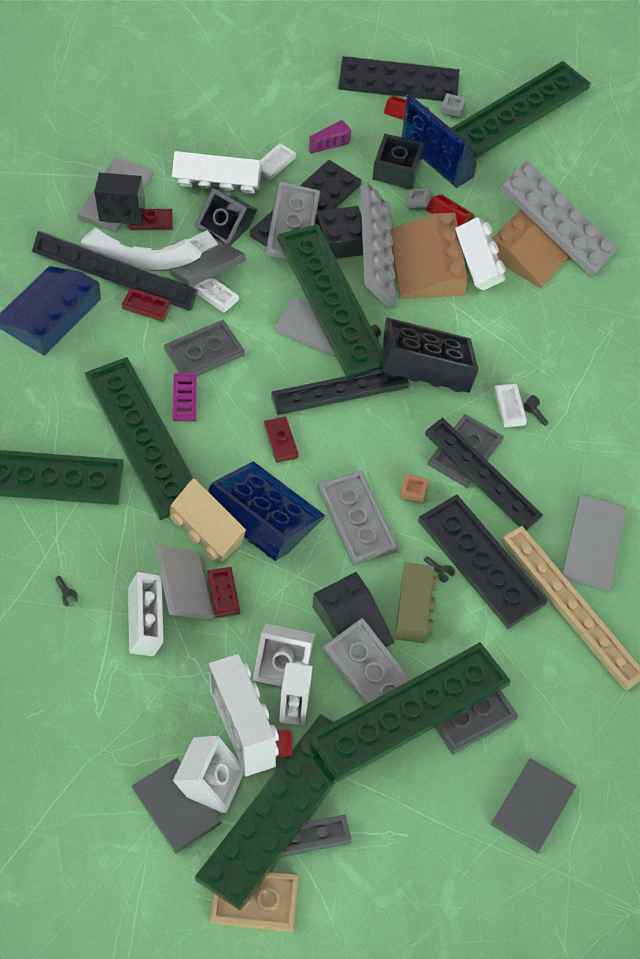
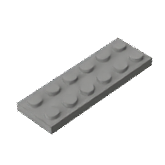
(558, 218)
(377, 245)

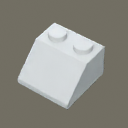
(276, 648)
(209, 773)

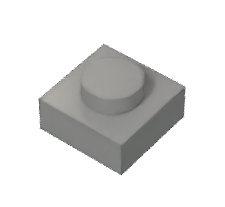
(453, 105)
(418, 198)

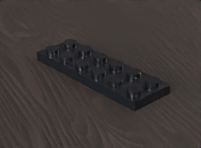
(397, 78)
(334, 187)
(482, 561)

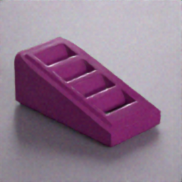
(330, 137)
(184, 383)

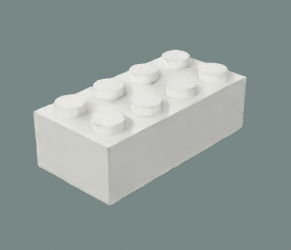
(217, 171)
(243, 715)

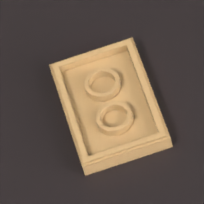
(267, 909)

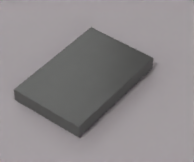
(209, 264)
(204, 349)
(479, 436)
(476, 722)
(533, 805)
(175, 815)

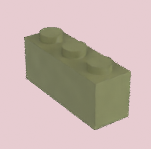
(415, 603)

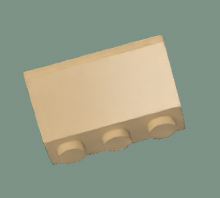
(207, 522)

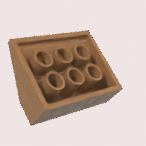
(529, 250)
(429, 258)

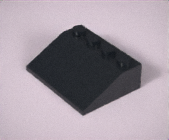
(428, 356)

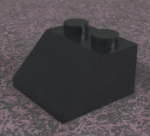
(225, 216)

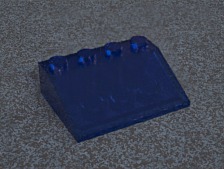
(442, 146)
(50, 307)
(268, 509)

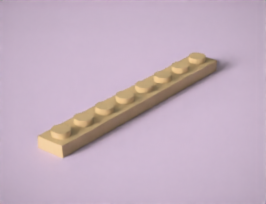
(573, 608)

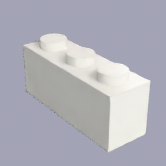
(481, 253)
(145, 614)
(295, 694)

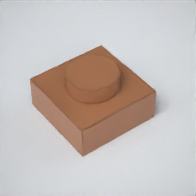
(414, 488)

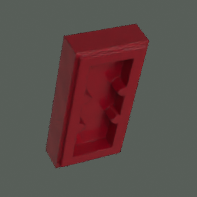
(155, 220)
(146, 304)
(281, 439)
(223, 592)

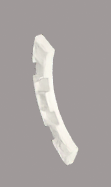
(145, 258)

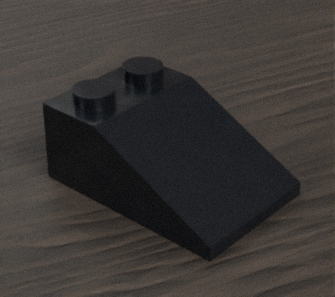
(345, 604)

